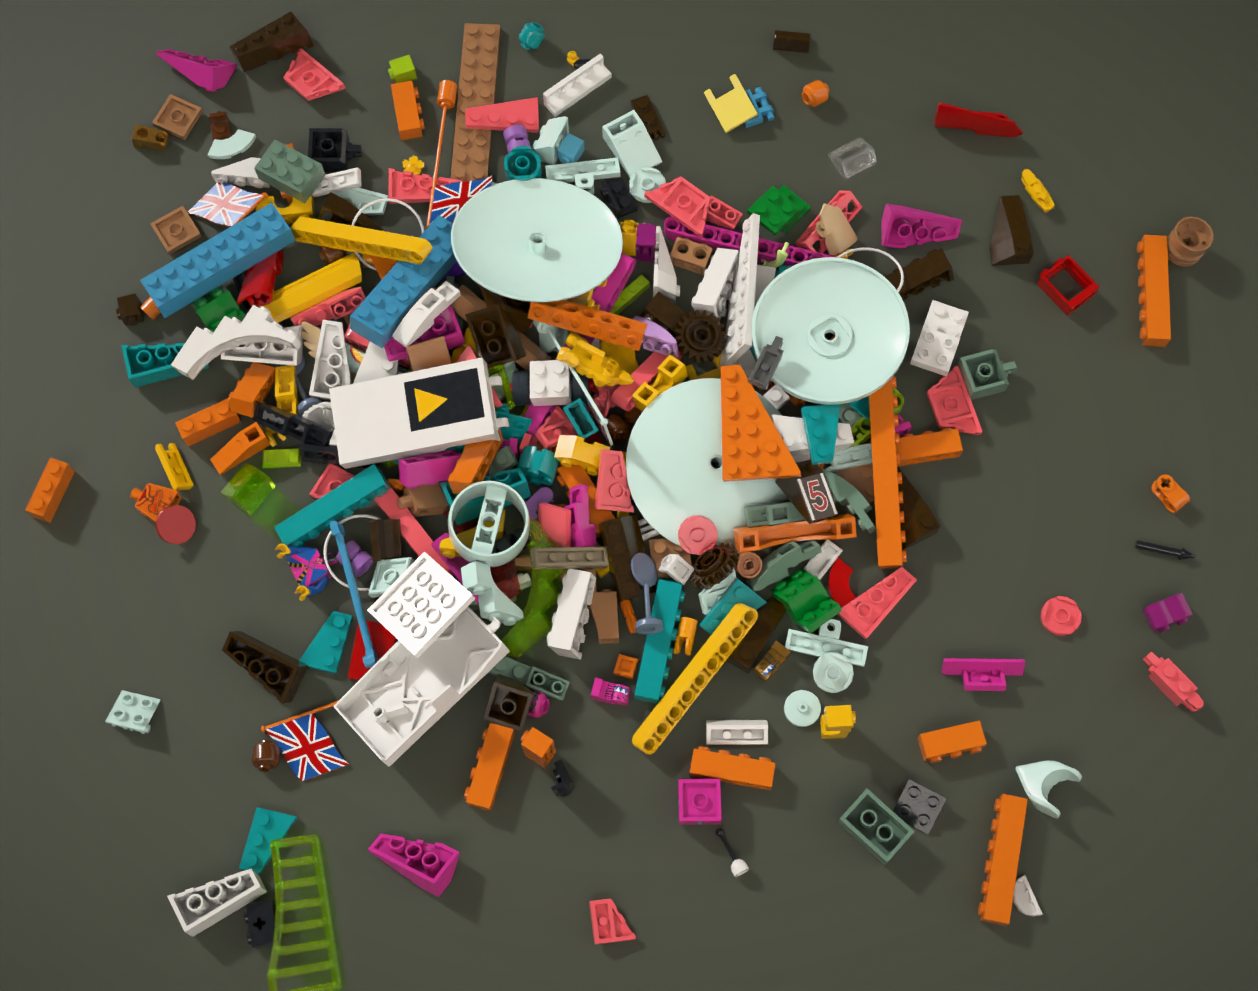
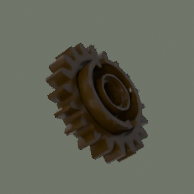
(708, 328)
(714, 565)

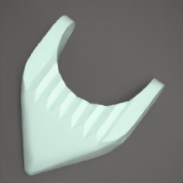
(1040, 777)

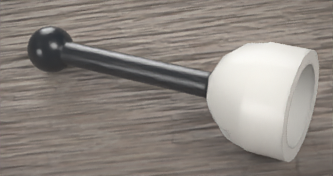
(738, 866)

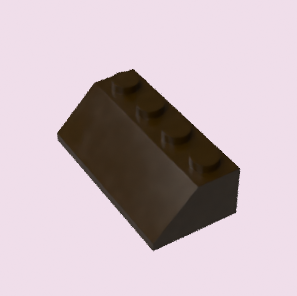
(623, 541)

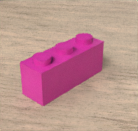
(427, 468)

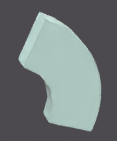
(232, 146)

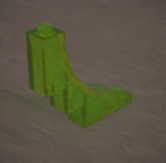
(542, 597)

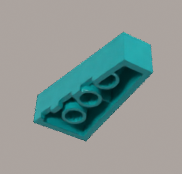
(151, 362)
(472, 509)

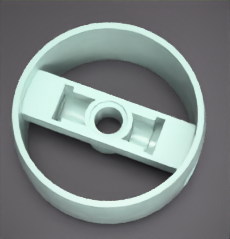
(492, 509)

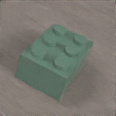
(289, 171)
(875, 826)

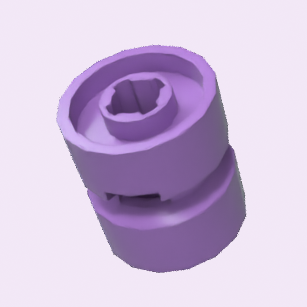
(516, 136)
(359, 559)

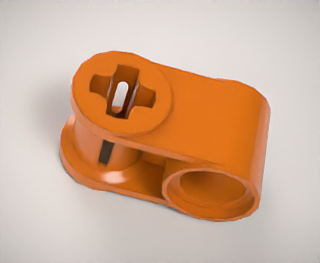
(1171, 495)

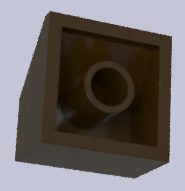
(508, 703)

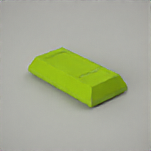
(281, 458)

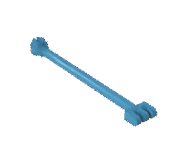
(371, 657)

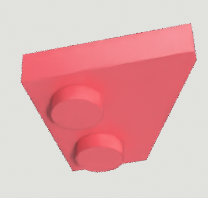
(555, 425)
(608, 923)

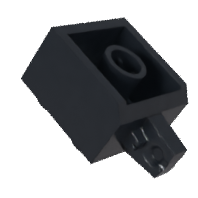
(332, 148)

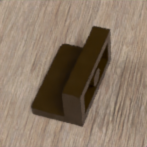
(791, 41)
(386, 539)

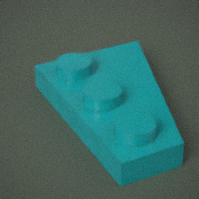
(821, 431)
(734, 594)
(329, 644)
(266, 826)

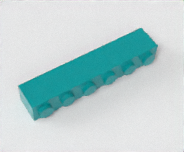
(333, 507)
(657, 646)

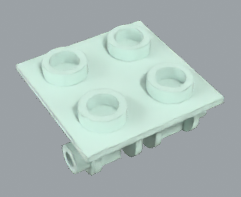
(133, 712)

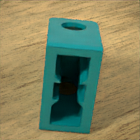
(581, 418)

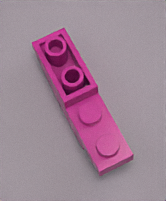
(582, 532)

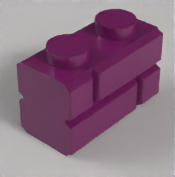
(645, 242)

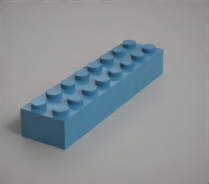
(218, 260)
(403, 286)

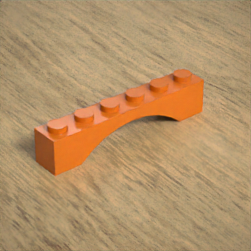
(764, 536)

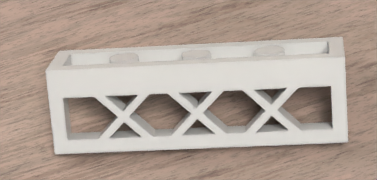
(576, 85)

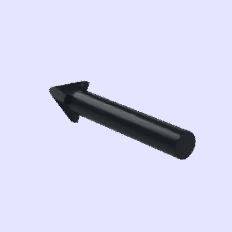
(1182, 554)

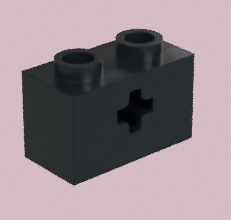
(253, 915)

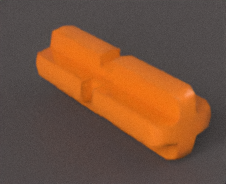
(628, 613)

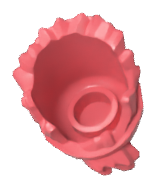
(602, 398)

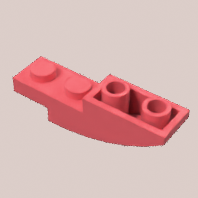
(722, 214)
(331, 308)

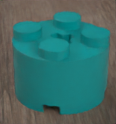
(522, 164)
(538, 466)

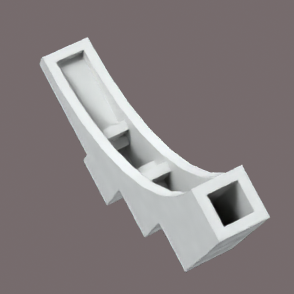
(205, 345)

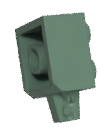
(985, 373)

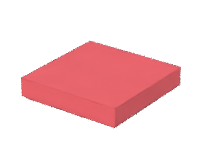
(330, 479)
(555, 523)

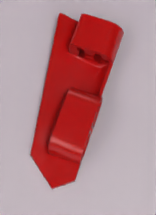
(980, 122)
(260, 280)

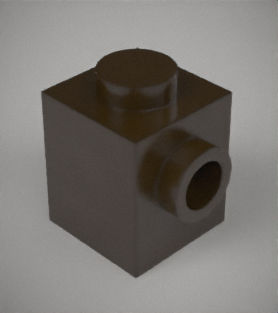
(129, 310)

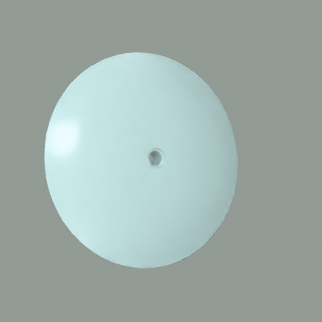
(536, 240)
(672, 465)

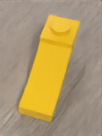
(286, 388)

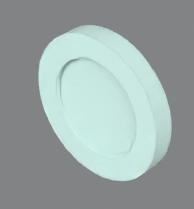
(802, 708)

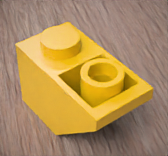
(629, 235)

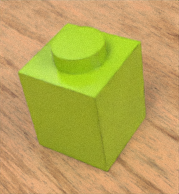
(402, 69)

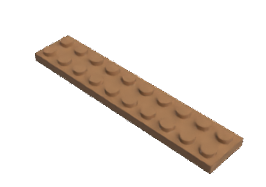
(476, 89)

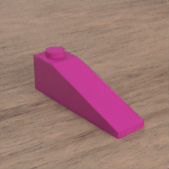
(202, 72)
(910, 226)
(444, 325)
(420, 862)

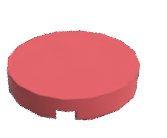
(694, 530)
(1061, 616)

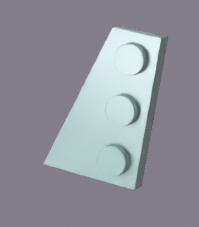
(360, 197)

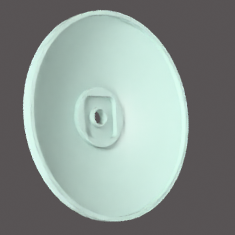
(840, 300)

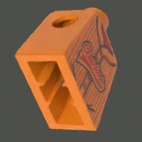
(154, 499)

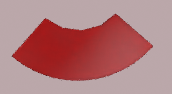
(839, 583)

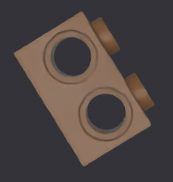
(689, 259)

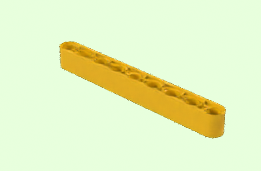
(361, 240)
(694, 678)

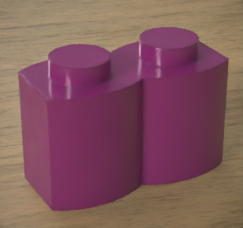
(1167, 612)

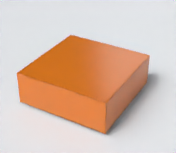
(625, 666)

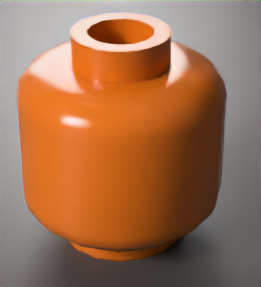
(815, 93)

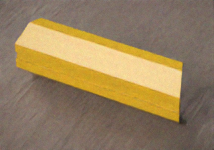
(315, 288)

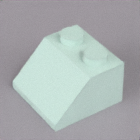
(550, 139)

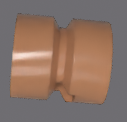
(748, 564)

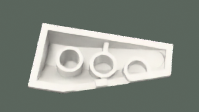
(664, 274)
(331, 361)

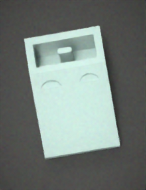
(631, 143)

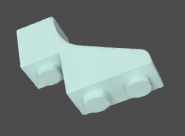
(492, 601)

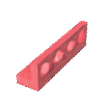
(811, 235)

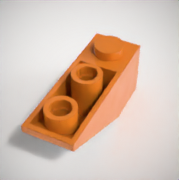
(240, 448)

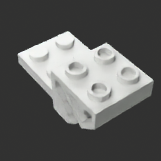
(939, 338)

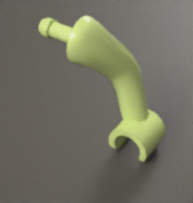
(781, 257)

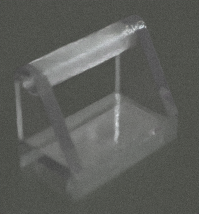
(856, 162)

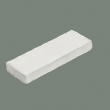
(338, 182)

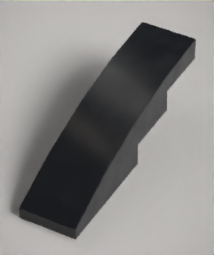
(292, 424)

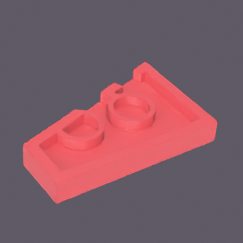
(612, 485)

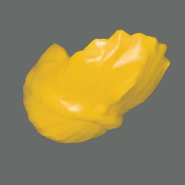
(623, 355)

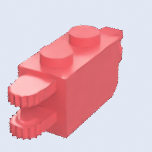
(1173, 682)

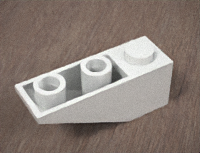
(240, 174)

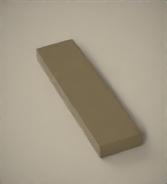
(569, 557)

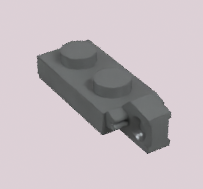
(767, 364)

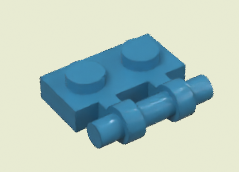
(765, 110)

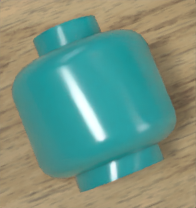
(531, 35)

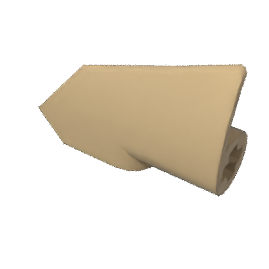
(835, 229)

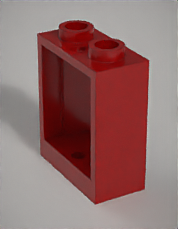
(1078, 274)

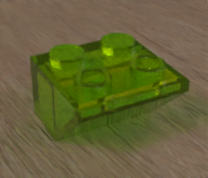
(248, 488)

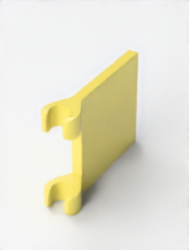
(733, 107)

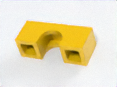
(294, 211)
(670, 374)
(837, 721)

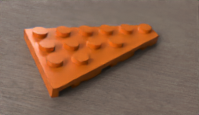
(749, 437)

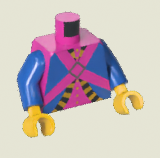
(307, 568)

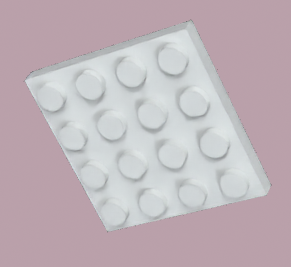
(421, 604)

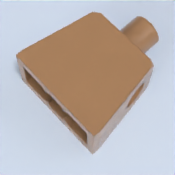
(423, 500)

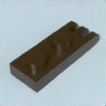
(648, 116)

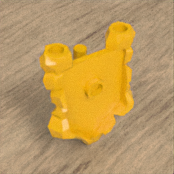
(592, 362)

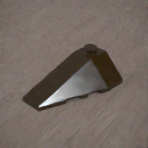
(342, 211)
(1011, 235)
(918, 517)
(755, 640)

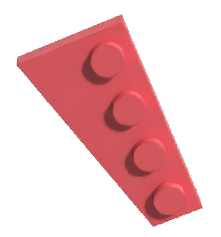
(504, 115)
(412, 187)
(873, 605)

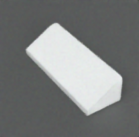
(736, 732)

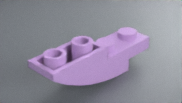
(658, 339)

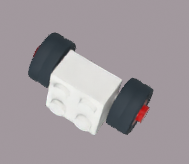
(548, 384)

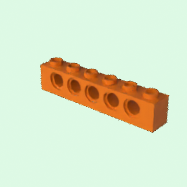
(590, 322)

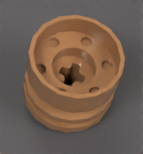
(1189, 241)

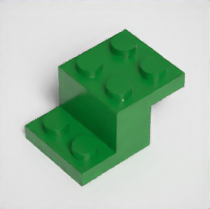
(779, 209)
(215, 306)
(805, 600)

